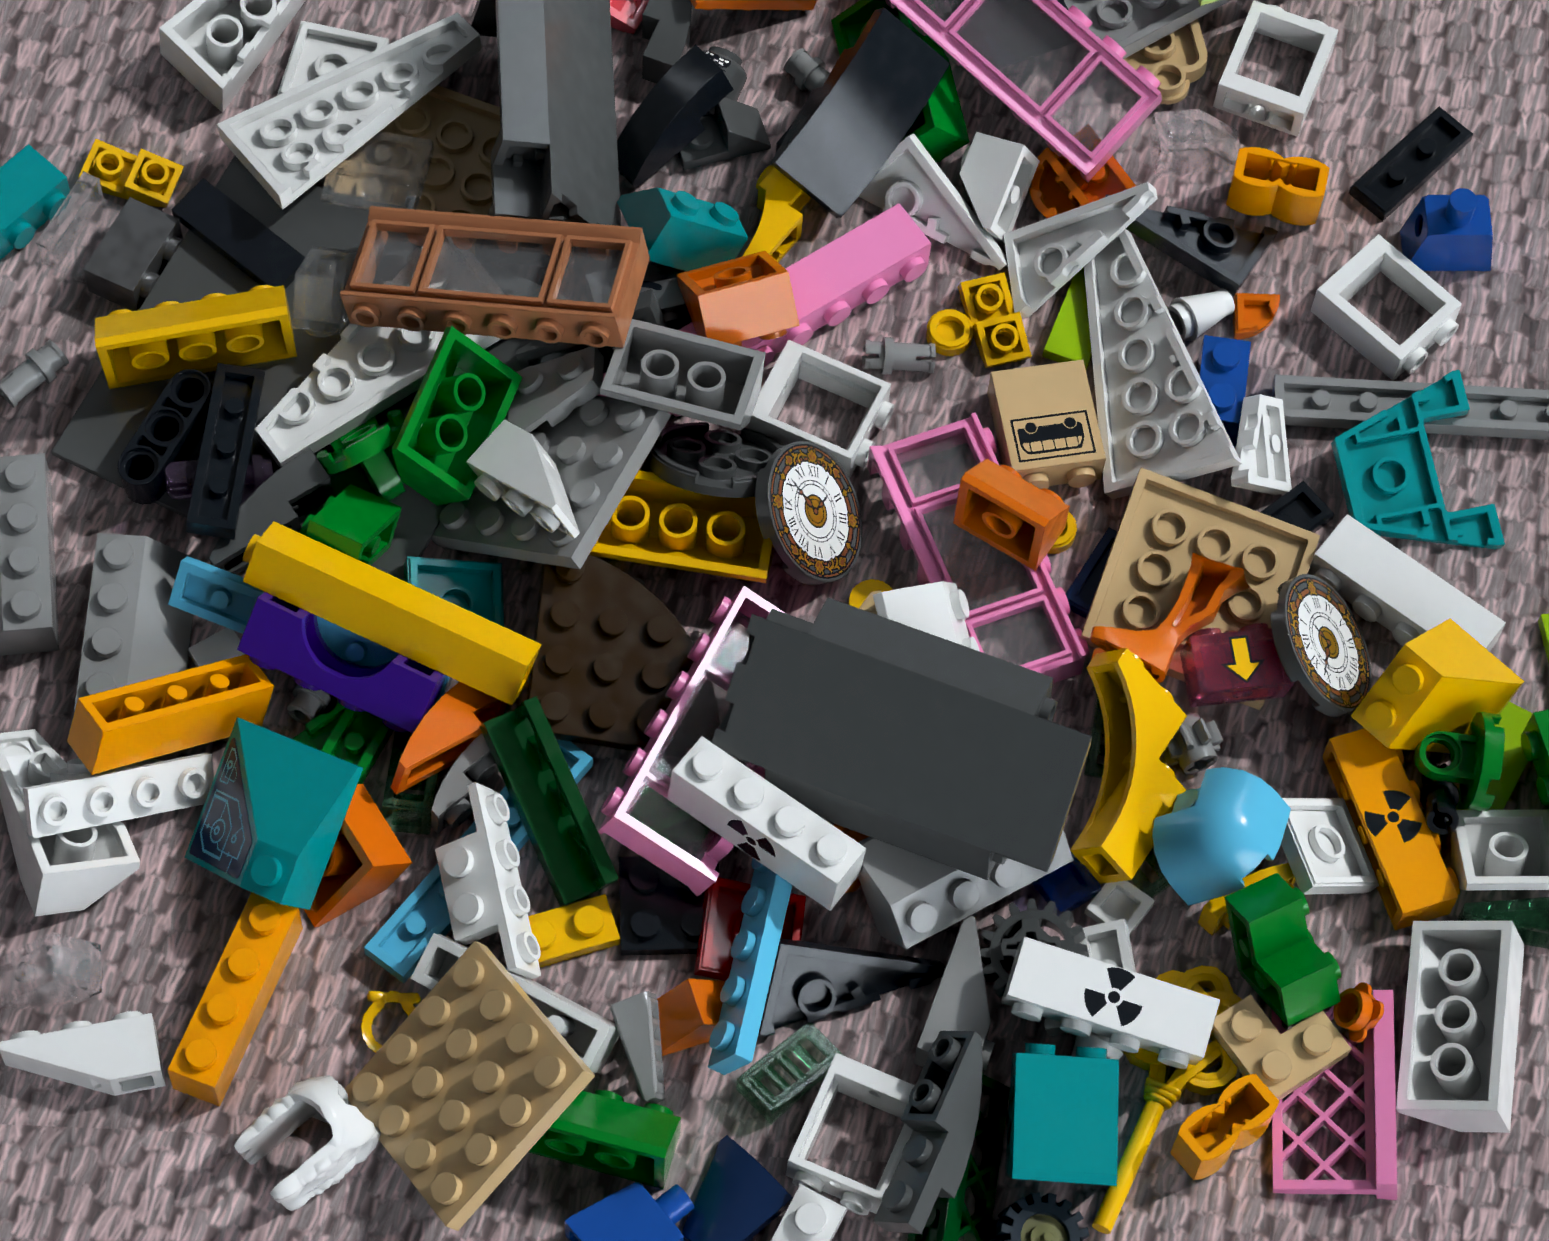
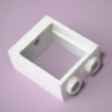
(1280, 108)
(1392, 359)
(834, 376)
(866, 1086)

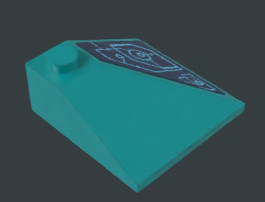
(273, 814)

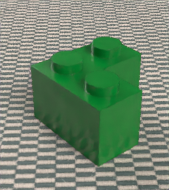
(355, 524)
(1278, 950)

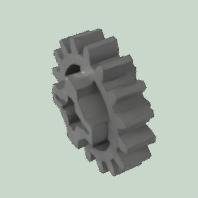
(1031, 925)

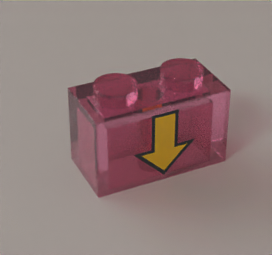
(1233, 666)

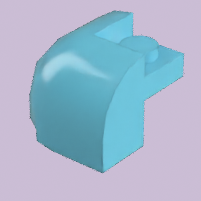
(1219, 834)

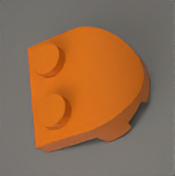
(1061, 188)

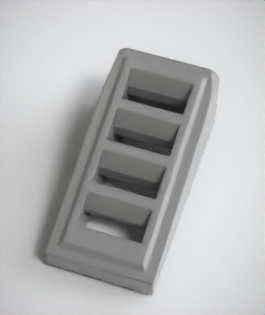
(640, 1034)

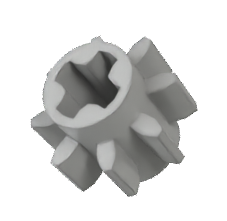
(1194, 745)

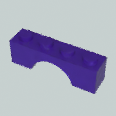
(291, 641)

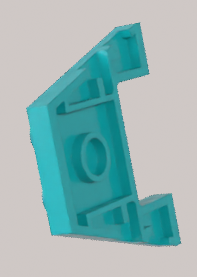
(1393, 477)

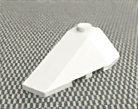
(65, 868)

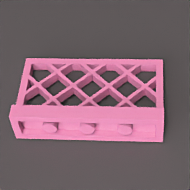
(1379, 1113)

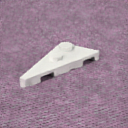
(932, 202)
(1057, 248)

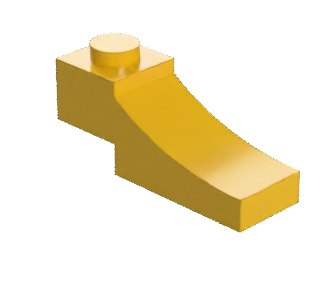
(781, 215)

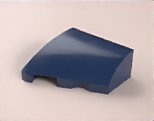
(734, 1198)

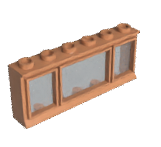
(497, 276)

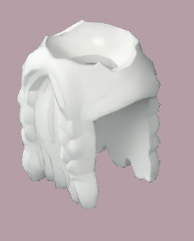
(324, 1100)

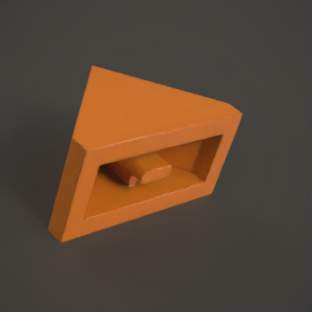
(689, 1014)

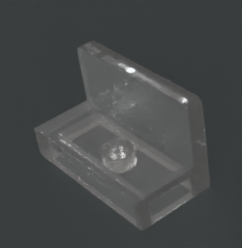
(77, 228)

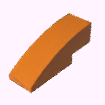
(444, 734)

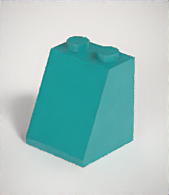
(1063, 1116)

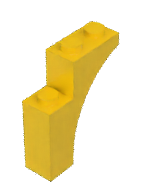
(1134, 782)

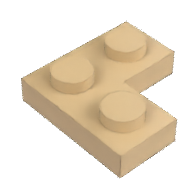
(1278, 1059)

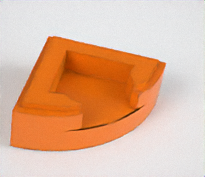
(1253, 313)

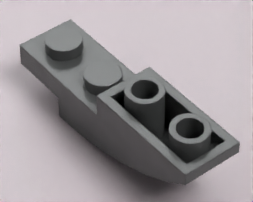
(944, 1124)

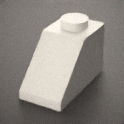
(997, 181)

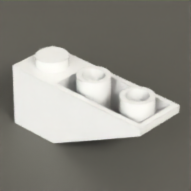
(524, 475)
(101, 1056)

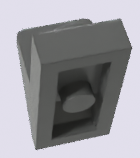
(728, 134)

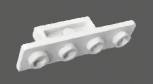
(133, 791)
(485, 884)

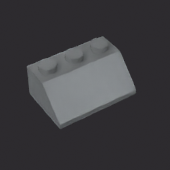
(686, 375)

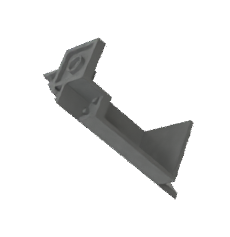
(555, 110)
(905, 737)

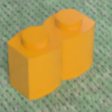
(1277, 186)
(1231, 1124)

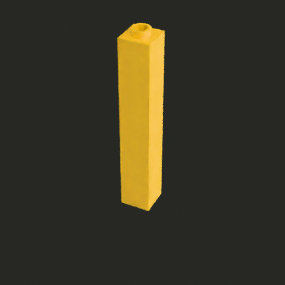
(390, 612)

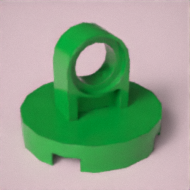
(366, 447)
(1474, 759)

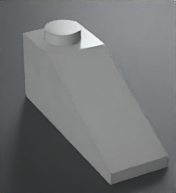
(961, 996)

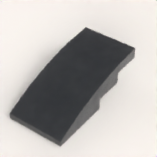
(860, 113)

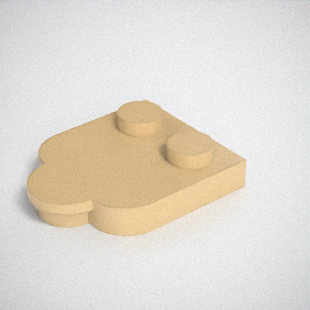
(1174, 61)

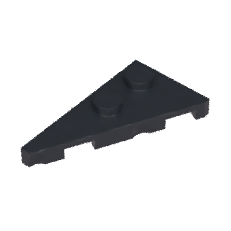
(1205, 244)
(825, 978)

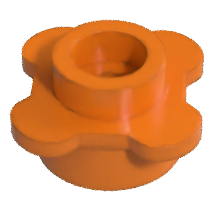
(1358, 1011)

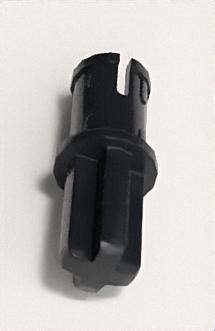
(1440, 803)

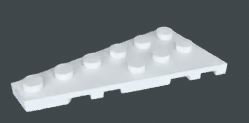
(321, 123)
(1145, 383)
(350, 386)

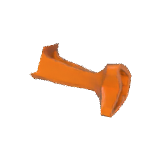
(1201, 597)

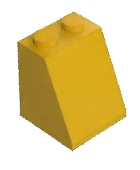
(1435, 687)

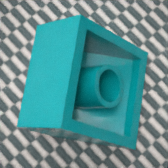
(684, 229)

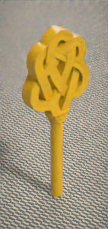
(1161, 1095)

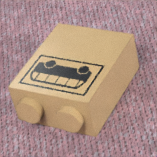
(1047, 424)

